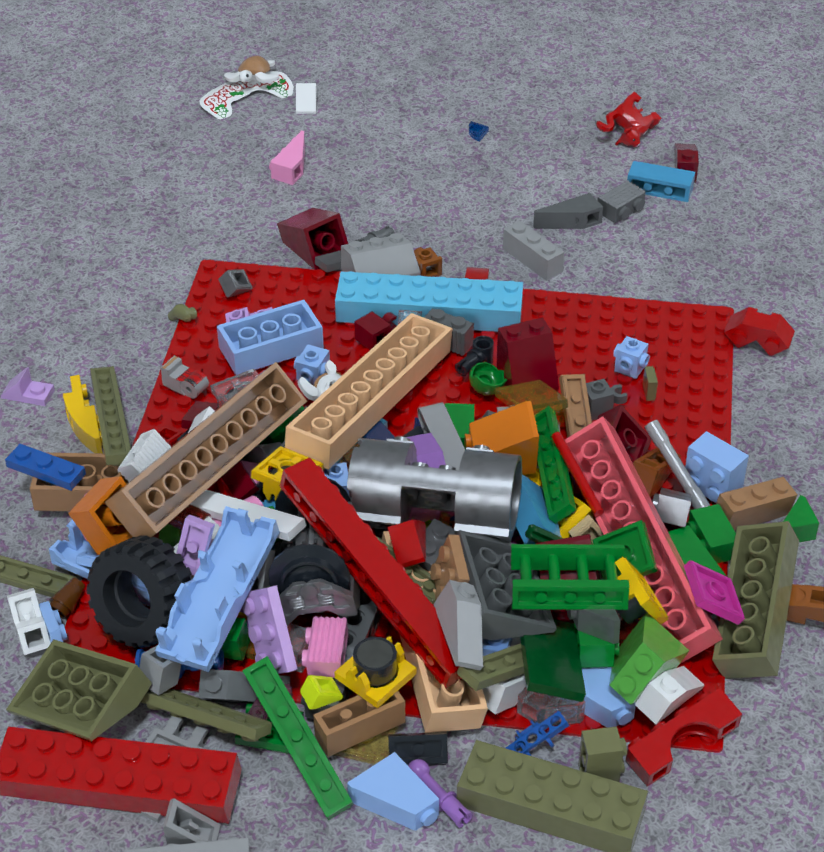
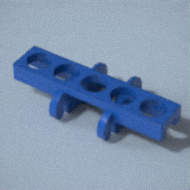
(538, 729)

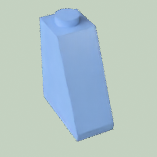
(603, 701)
(395, 793)

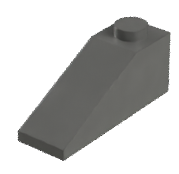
(228, 686)

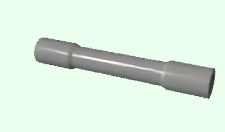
(662, 442)

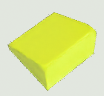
(320, 691)

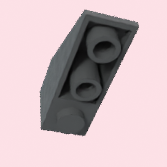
(570, 214)

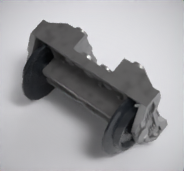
(310, 573)

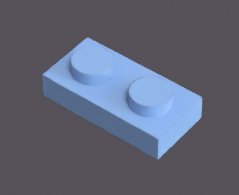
(53, 622)

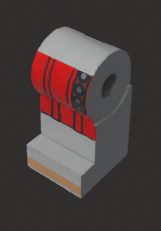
(182, 378)

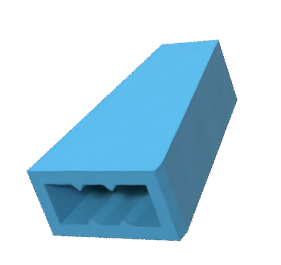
(533, 510)

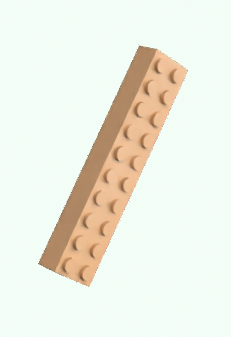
(368, 390)

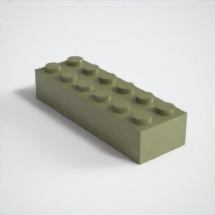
(763, 580)
(552, 798)

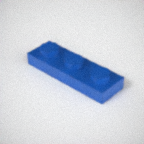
(45, 467)

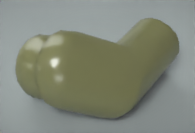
(183, 313)

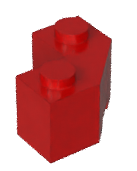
(769, 331)

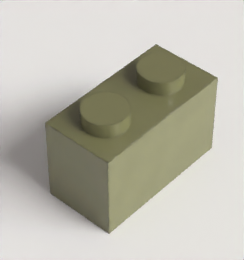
(602, 753)

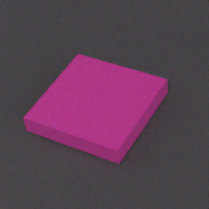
(714, 592)

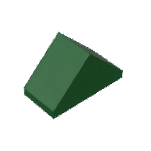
(803, 520)

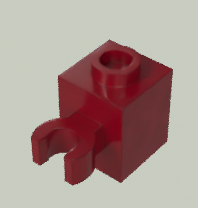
(372, 328)

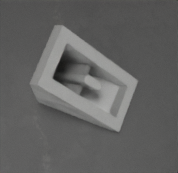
(187, 825)

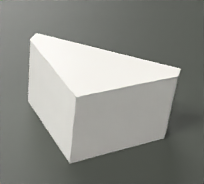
(306, 98)

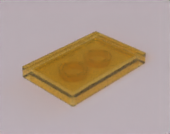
(535, 391)

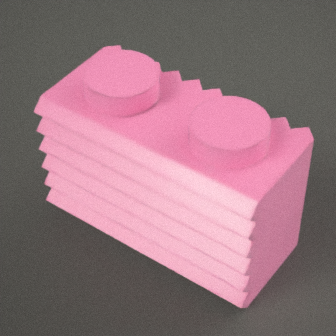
(326, 646)

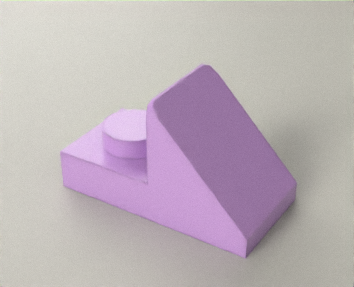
(25, 390)
(194, 537)

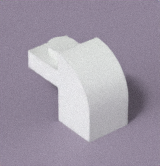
(28, 621)

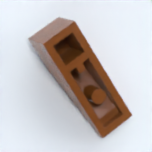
(653, 470)

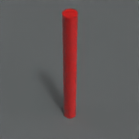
(577, 474)

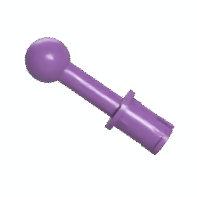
(447, 801)

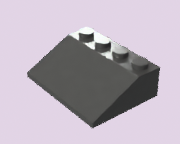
(491, 574)

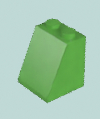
(643, 657)

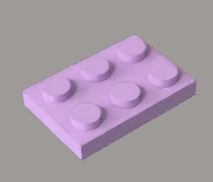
(269, 628)

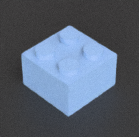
(715, 466)

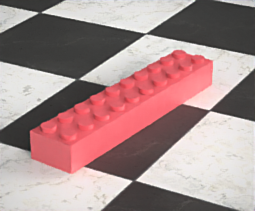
(626, 502)

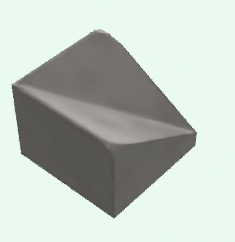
(235, 282)

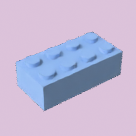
(269, 336)

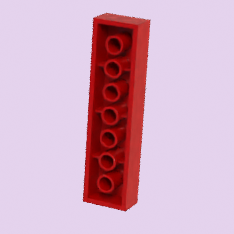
(117, 773)

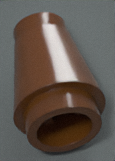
(67, 597)

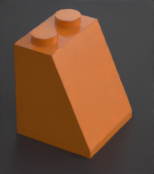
(509, 433)

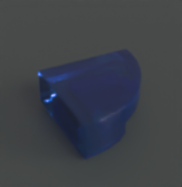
(477, 130)

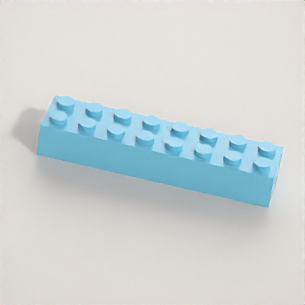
(482, 302)

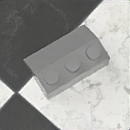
(380, 256)

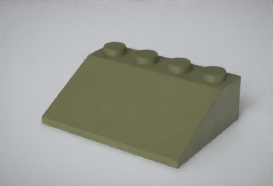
(79, 691)

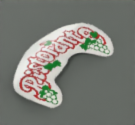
(219, 99)

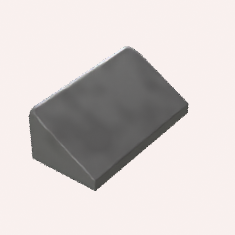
(261, 452)

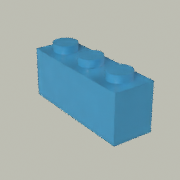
(662, 180)

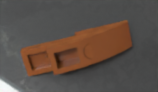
(806, 602)

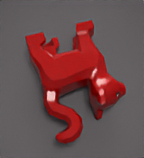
(631, 120)

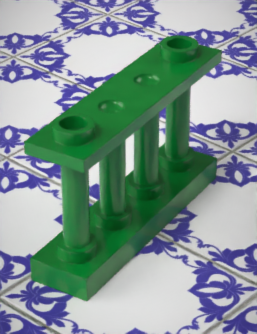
(568, 594)

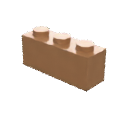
(758, 502)
(356, 722)

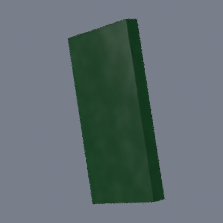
(554, 663)

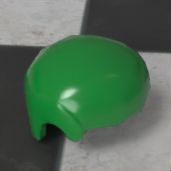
(485, 378)

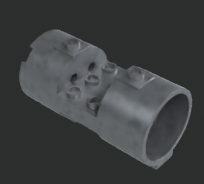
(390, 481)

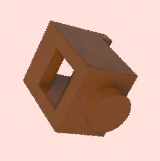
(426, 258)

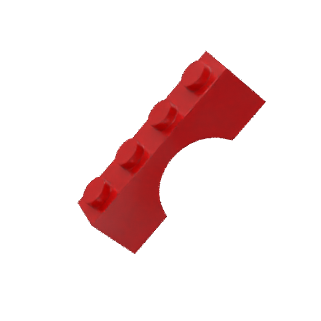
(711, 716)

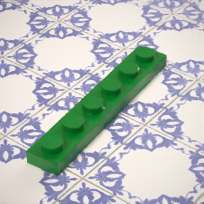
(553, 469)
(298, 738)

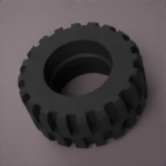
(114, 594)

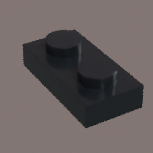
(423, 746)

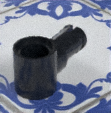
(481, 352)

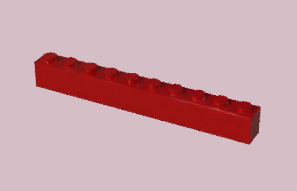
(371, 566)

